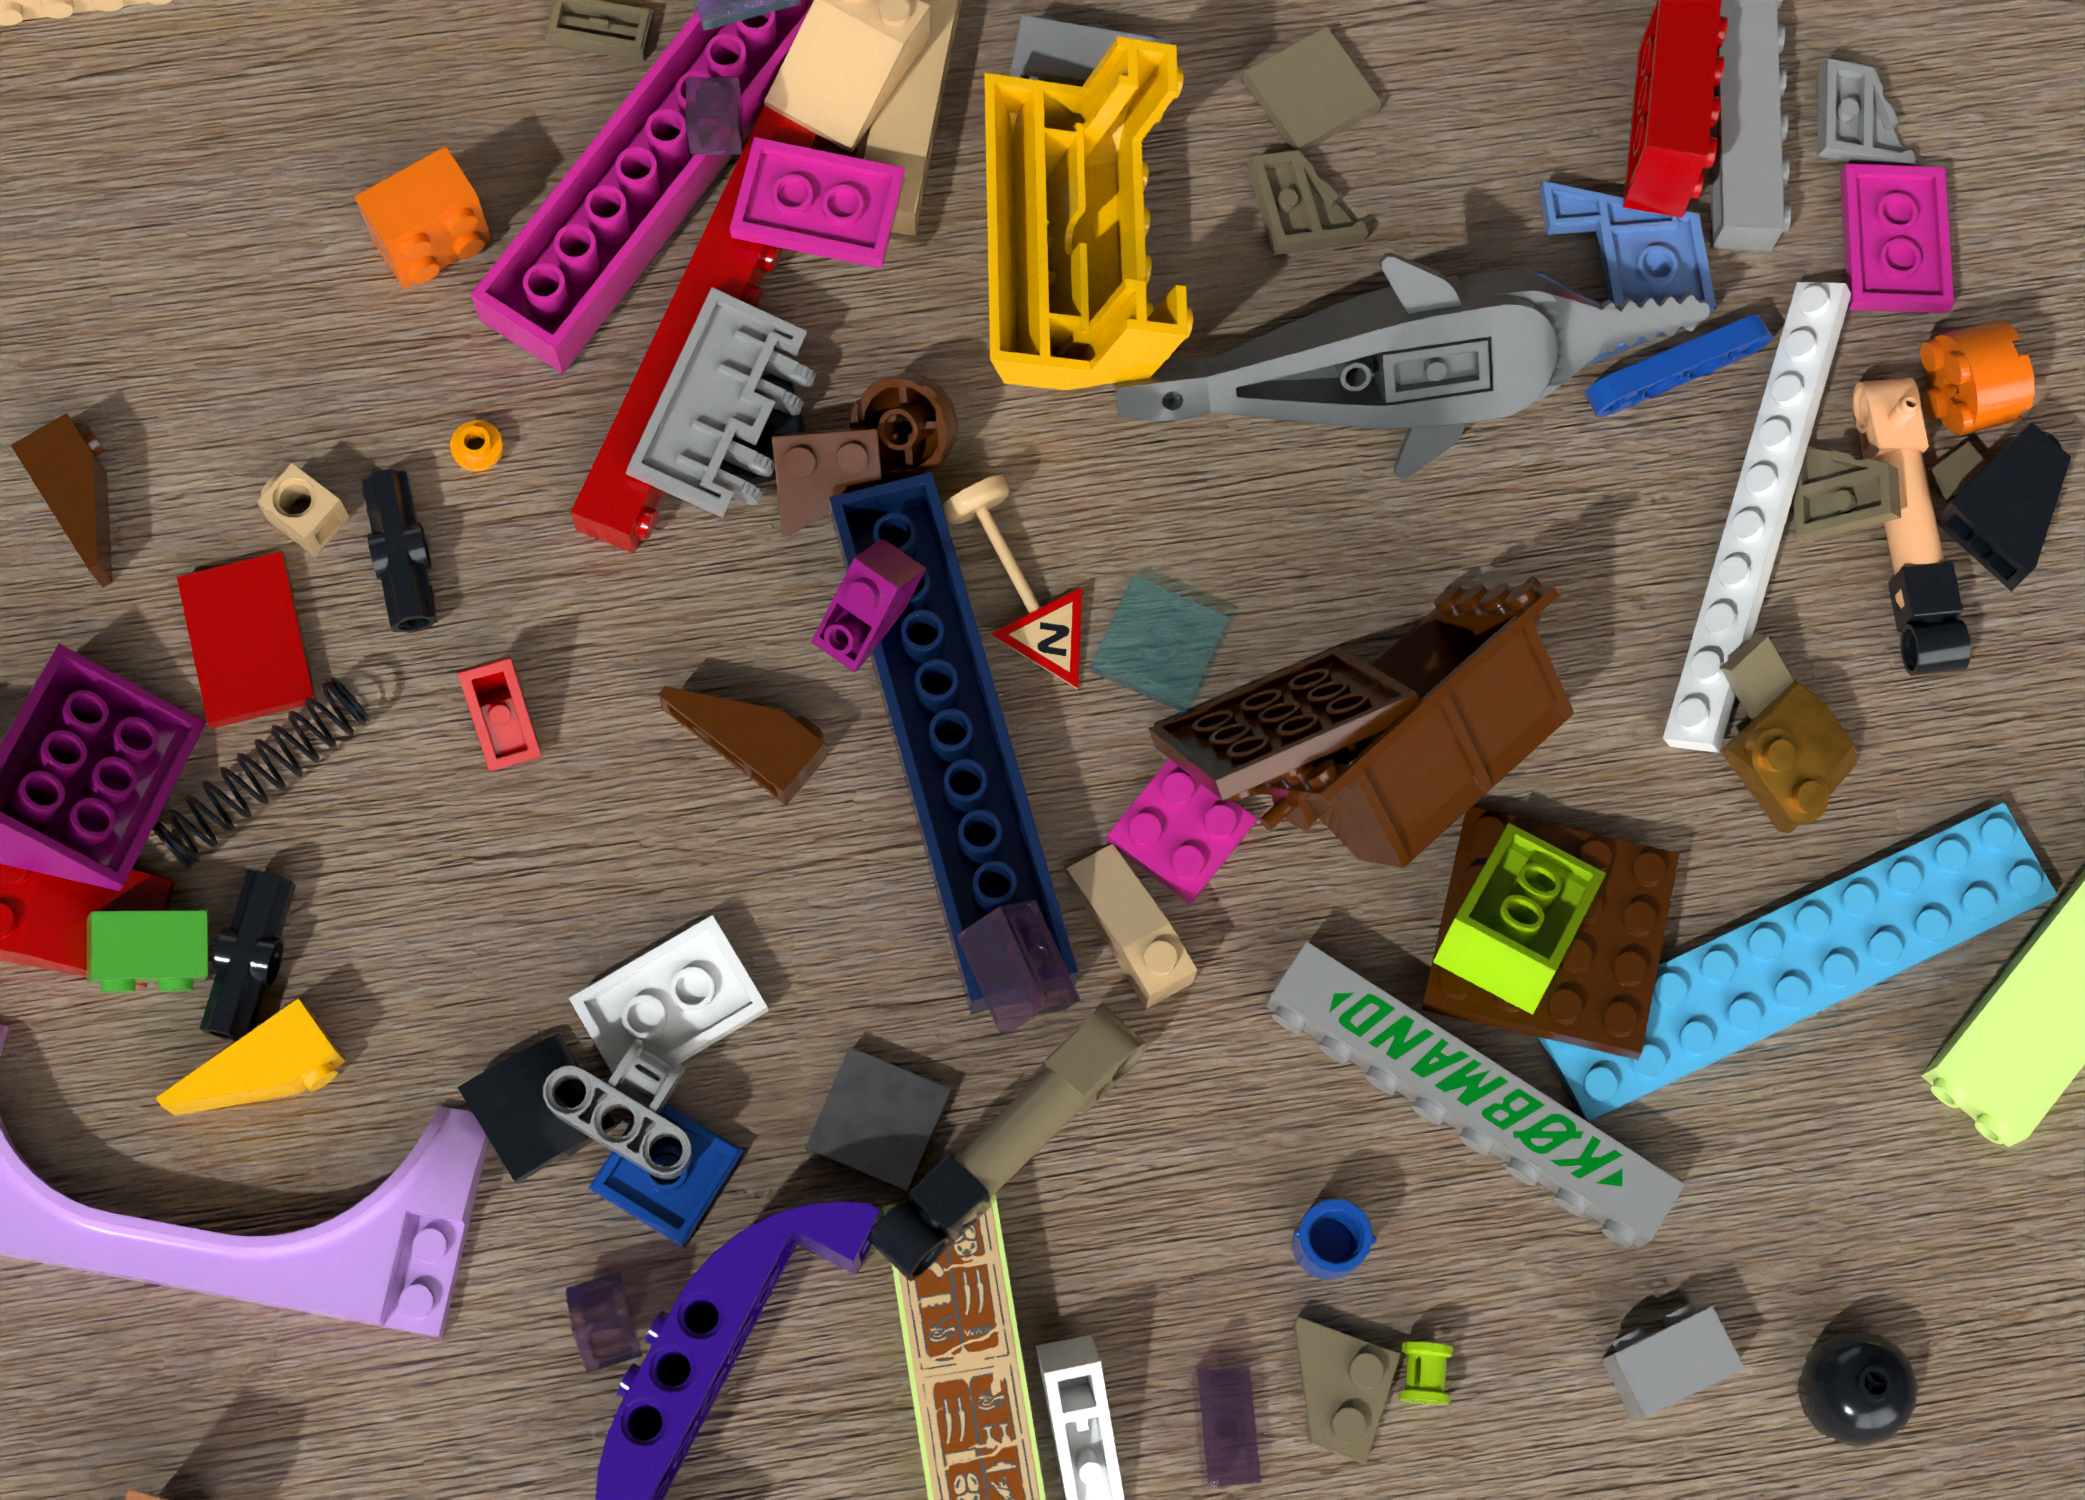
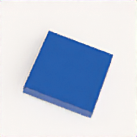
(675, 1204)

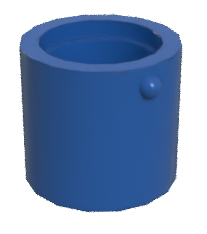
(1332, 1239)

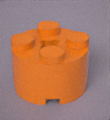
(1977, 378)

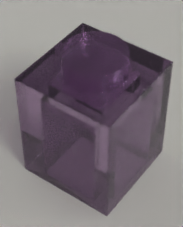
(714, 115)
(603, 1322)

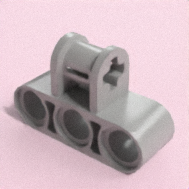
(629, 1091)

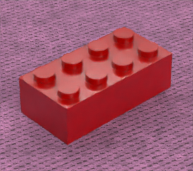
(1674, 106)

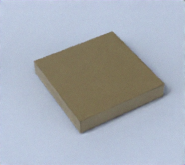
(1312, 90)

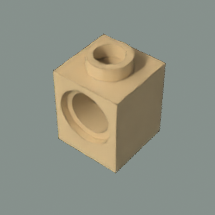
(315, 525)

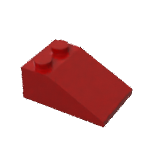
(47, 915)

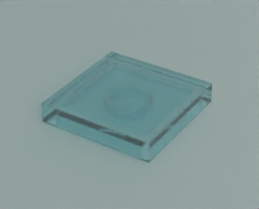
(1159, 644)

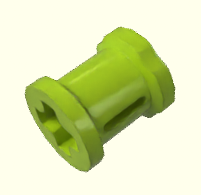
(1426, 1373)

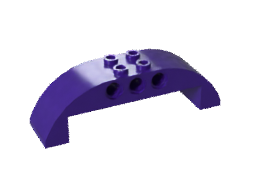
(737, 1286)

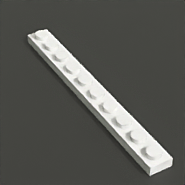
(1757, 514)

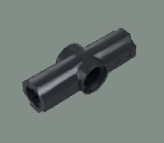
(399, 551)
(248, 955)

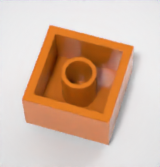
(424, 218)

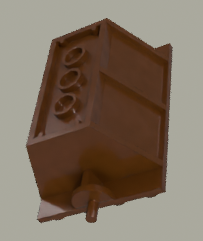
(1479, 713)

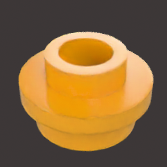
(481, 458)

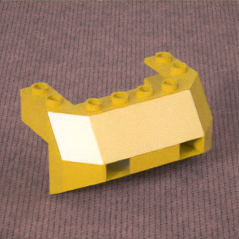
(1074, 223)

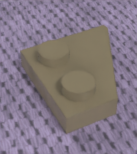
(1298, 206)

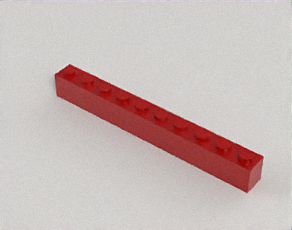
(611, 502)

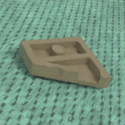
(1843, 494)
(1342, 1388)

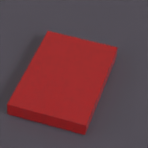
(246, 639)

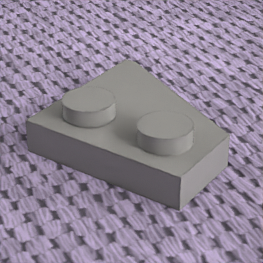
(1856, 118)

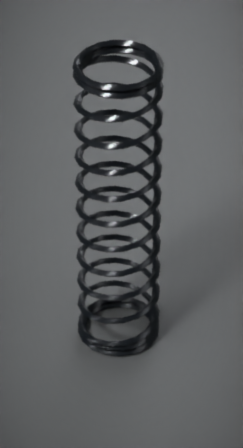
(345, 698)

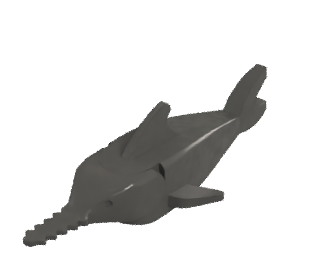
(1412, 356)

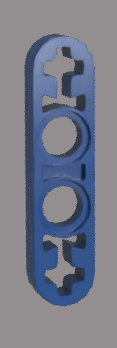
(1678, 365)

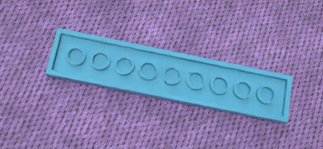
(1814, 956)

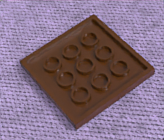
(1283, 723)
(1611, 966)

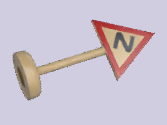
(1047, 633)

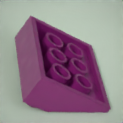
(88, 771)

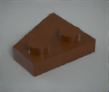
(820, 466)

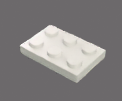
(671, 998)

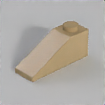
(1133, 926)

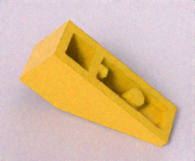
(267, 1063)

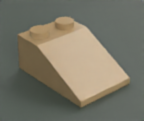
(848, 64)

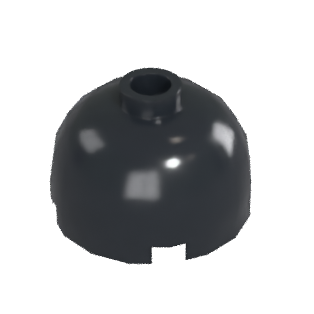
(1836, 1392)

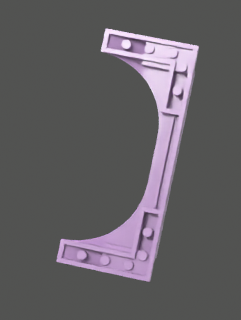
(375, 1264)

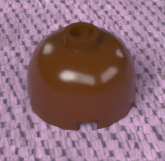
(913, 423)

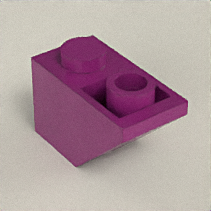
(867, 603)

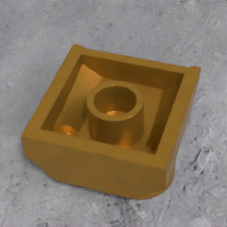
(1792, 757)

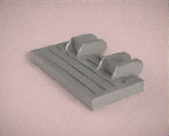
(717, 397)

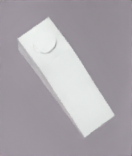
(1080, 1419)

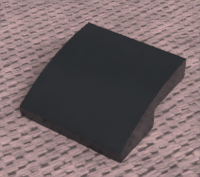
(514, 1112)

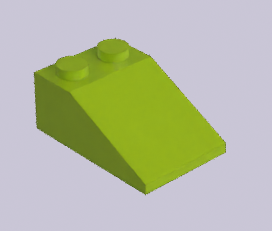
(1519, 918)

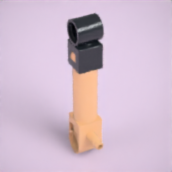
(1923, 585)

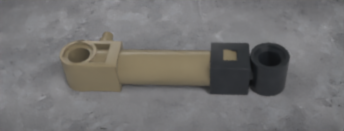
(961, 1187)

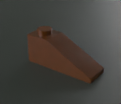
(74, 487)
(754, 738)

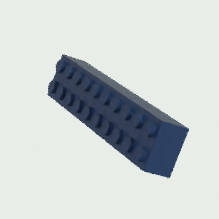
(950, 725)

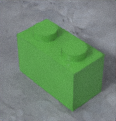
(146, 949)

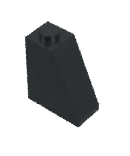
(2009, 506)

